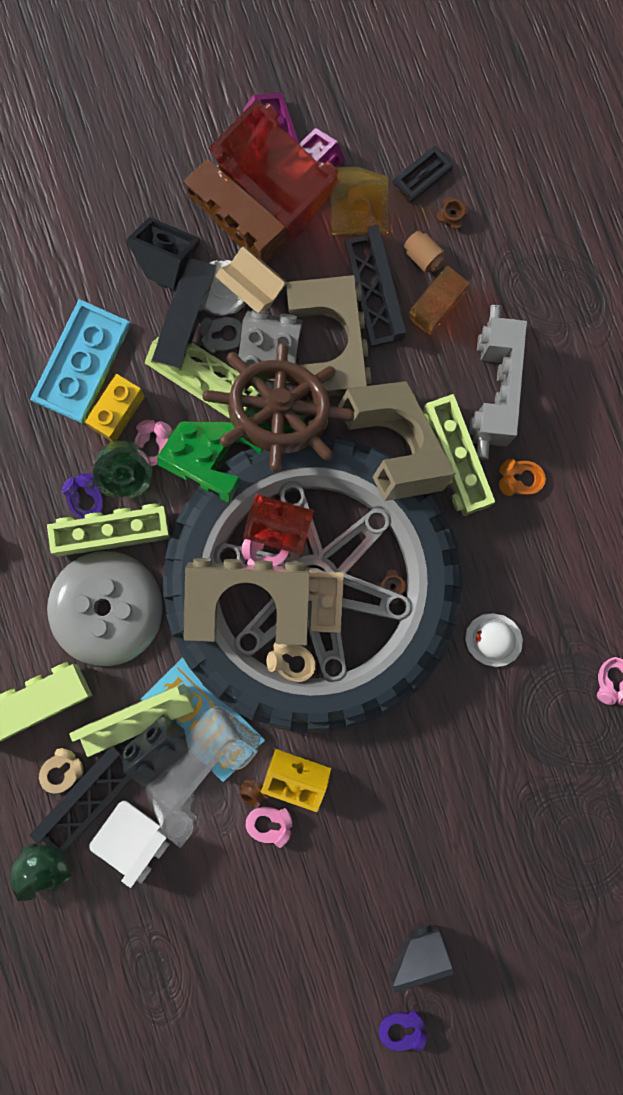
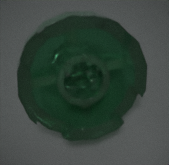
(122, 470)
(38, 870)

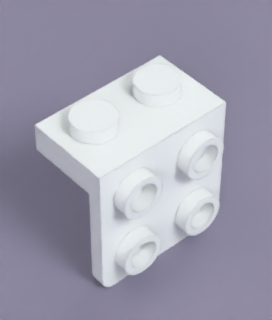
(129, 842)

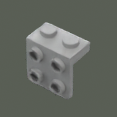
(264, 333)

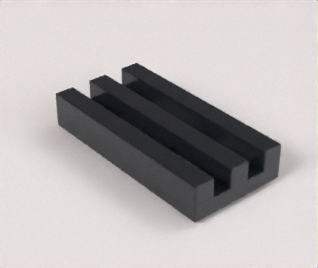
(405, 188)

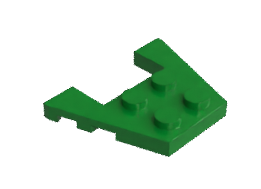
(195, 454)

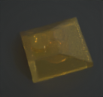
(359, 201)

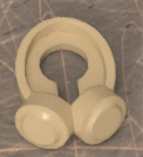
(276, 663)
(61, 757)

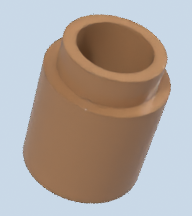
(425, 252)

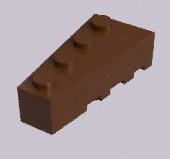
(236, 211)

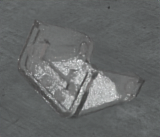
(212, 739)

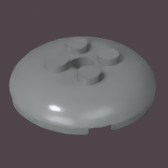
(133, 614)

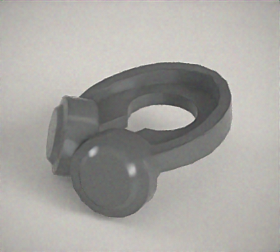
(211, 326)

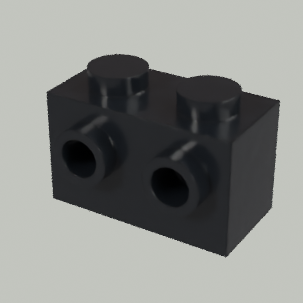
(154, 750)

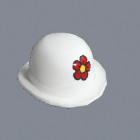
(494, 640)

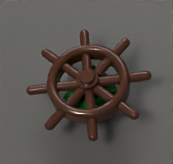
(277, 416)

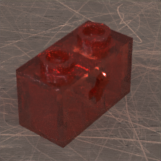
(278, 524)

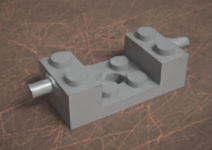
(501, 343)

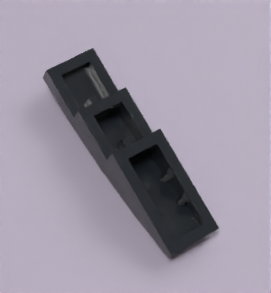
(184, 313)

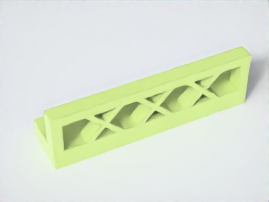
(200, 376)
(133, 720)

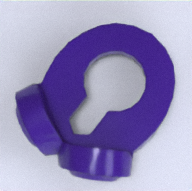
(70, 490)
(416, 1040)

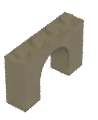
(337, 299)
(397, 408)
(208, 580)

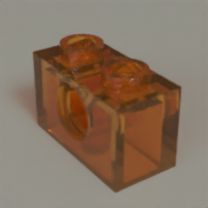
(438, 300)

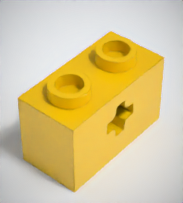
(115, 408)
(296, 780)

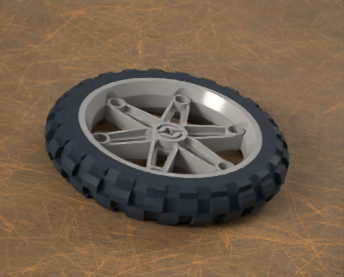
(394, 671)

